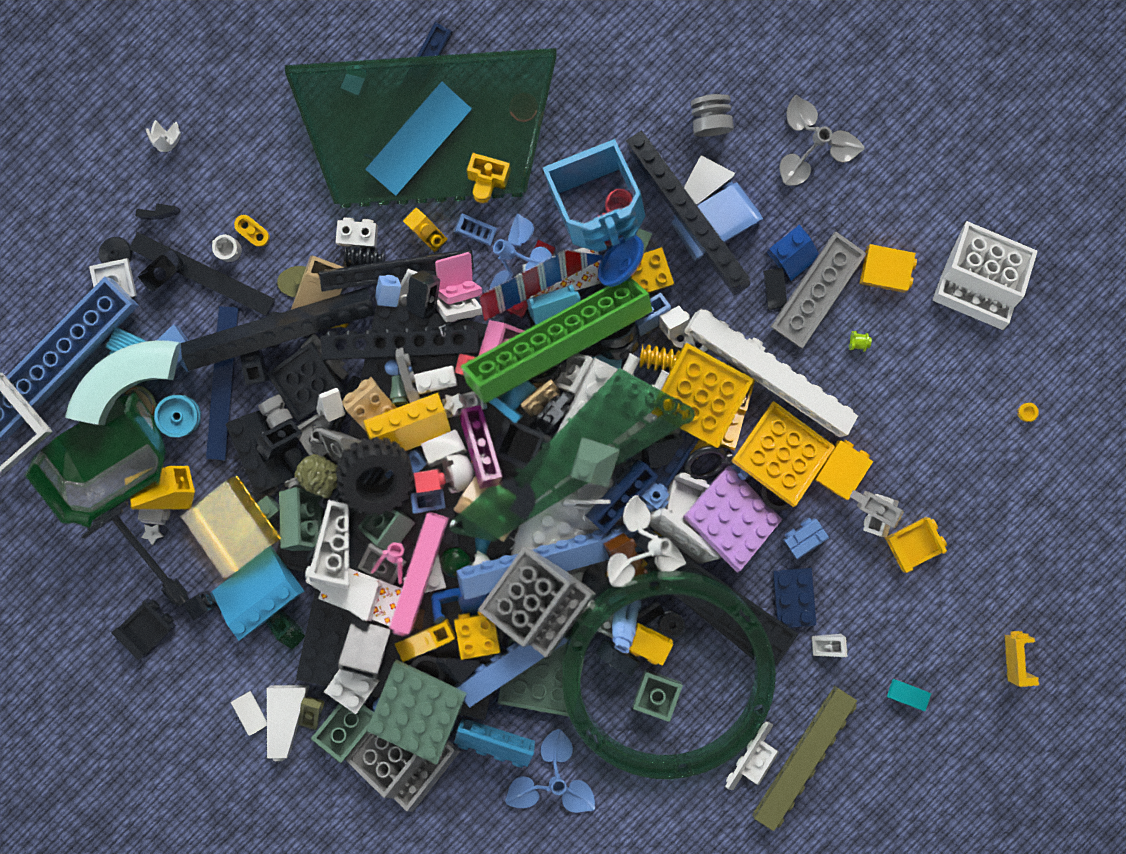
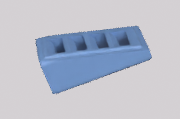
(462, 217)

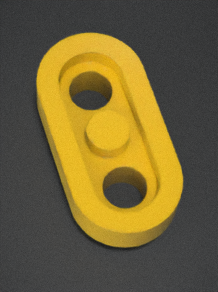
(252, 230)

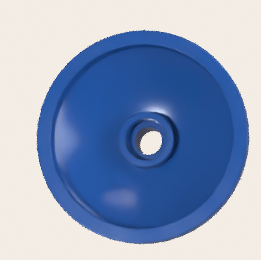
(620, 261)

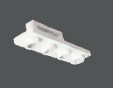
(755, 761)

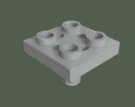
(311, 435)

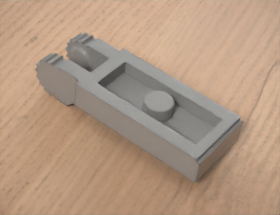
(407, 377)

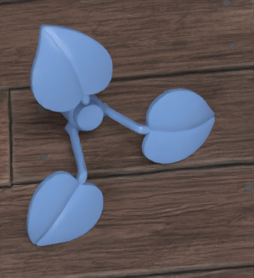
(520, 234)
(575, 798)

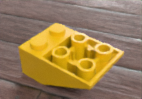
(173, 491)

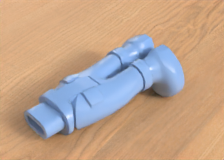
(625, 626)

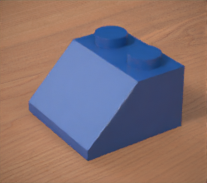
(794, 252)

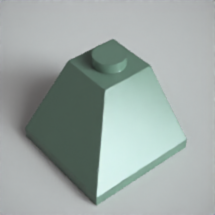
(594, 462)

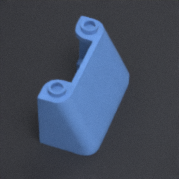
(728, 213)

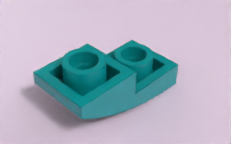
(908, 695)

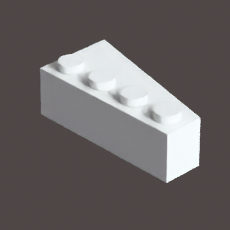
(331, 556)

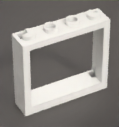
(30, 417)

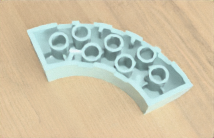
(119, 373)

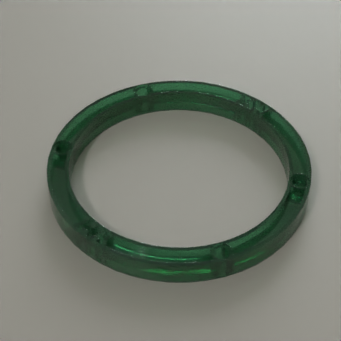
(698, 760)

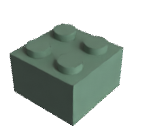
(657, 695)

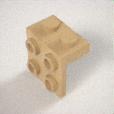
(540, 397)
(367, 402)

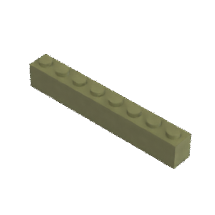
(804, 758)

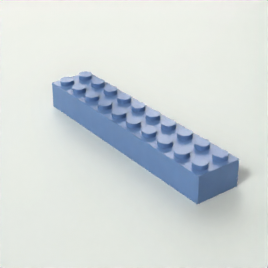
(65, 349)

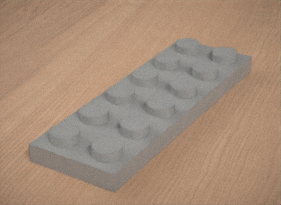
(818, 290)

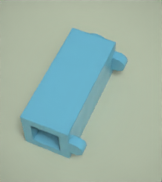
(551, 303)

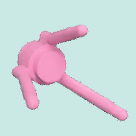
(394, 555)

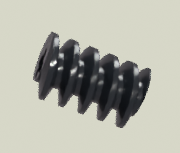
(359, 257)

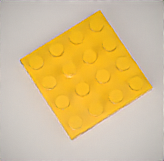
(707, 387)
(783, 454)

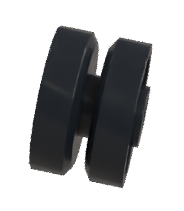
(620, 343)

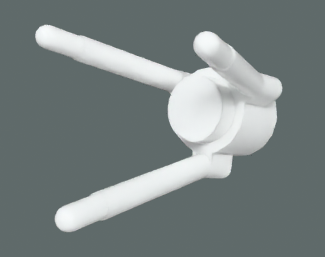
(573, 501)

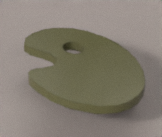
(290, 280)

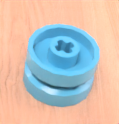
(167, 421)

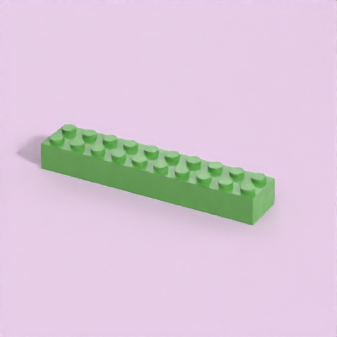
(556, 339)

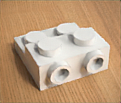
(351, 689)

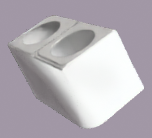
(442, 446)

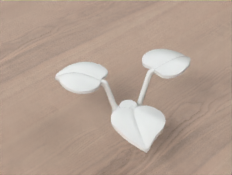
(667, 554)

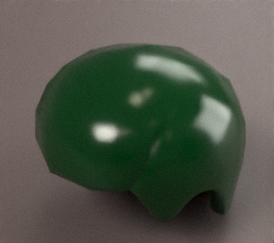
(452, 560)

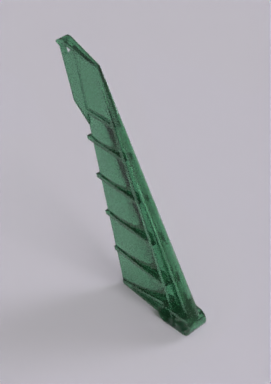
(602, 419)

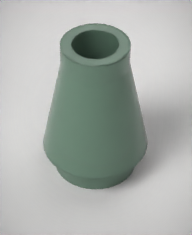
(398, 393)

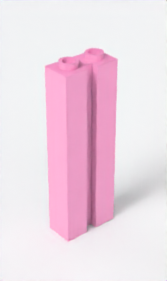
(419, 574)

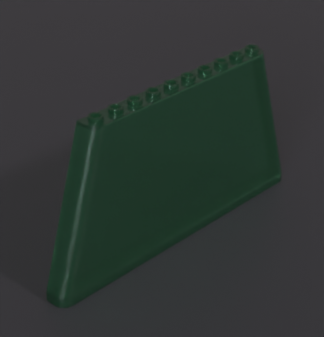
(362, 104)

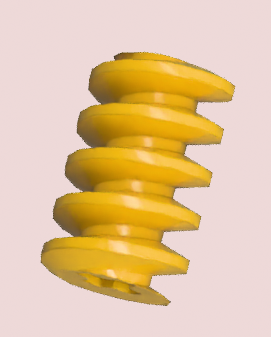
(657, 358)

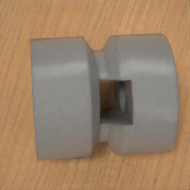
(275, 411)

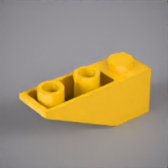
(425, 640)

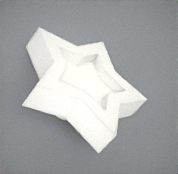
(453, 403)
(152, 533)

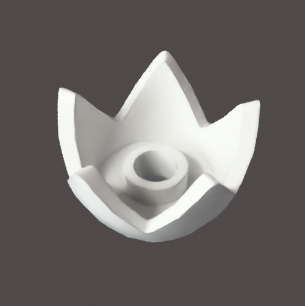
(162, 139)

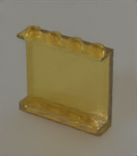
(230, 527)

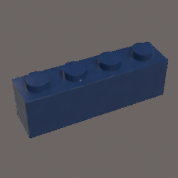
(633, 484)

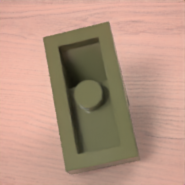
(310, 712)

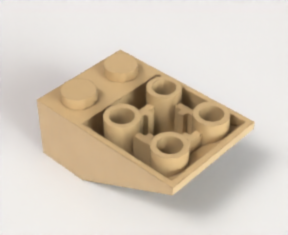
(309, 288)

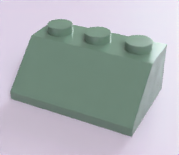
(299, 519)

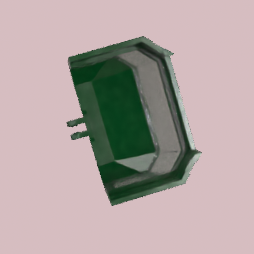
(99, 465)

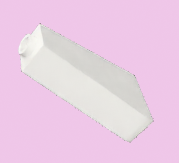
(360, 597)
(283, 718)

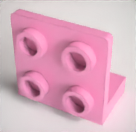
(456, 279)

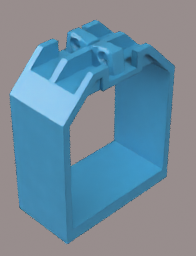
(587, 167)

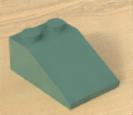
(342, 731)

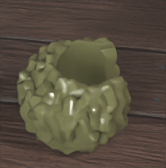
(317, 475)

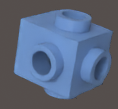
(658, 491)

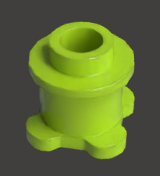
(860, 341)

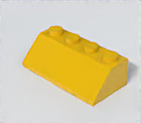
(410, 423)

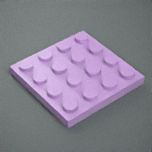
(732, 518)

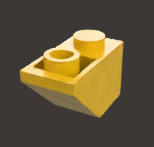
(425, 229)

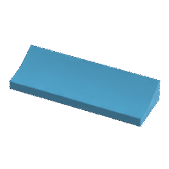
(418, 139)

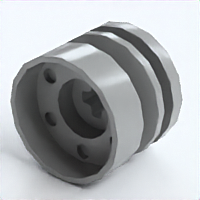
(712, 113)

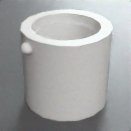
(226, 248)

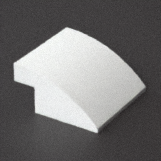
(985, 275)

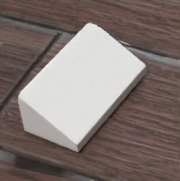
(249, 713)

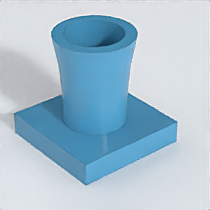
(511, 400)

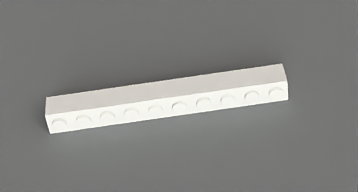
(771, 373)

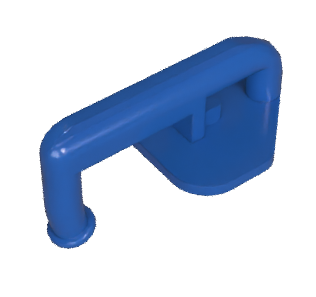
(467, 606)

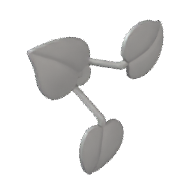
(843, 144)

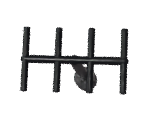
(171, 587)

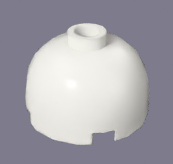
(458, 472)

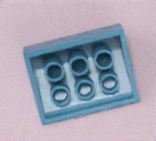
(256, 593)
(494, 742)

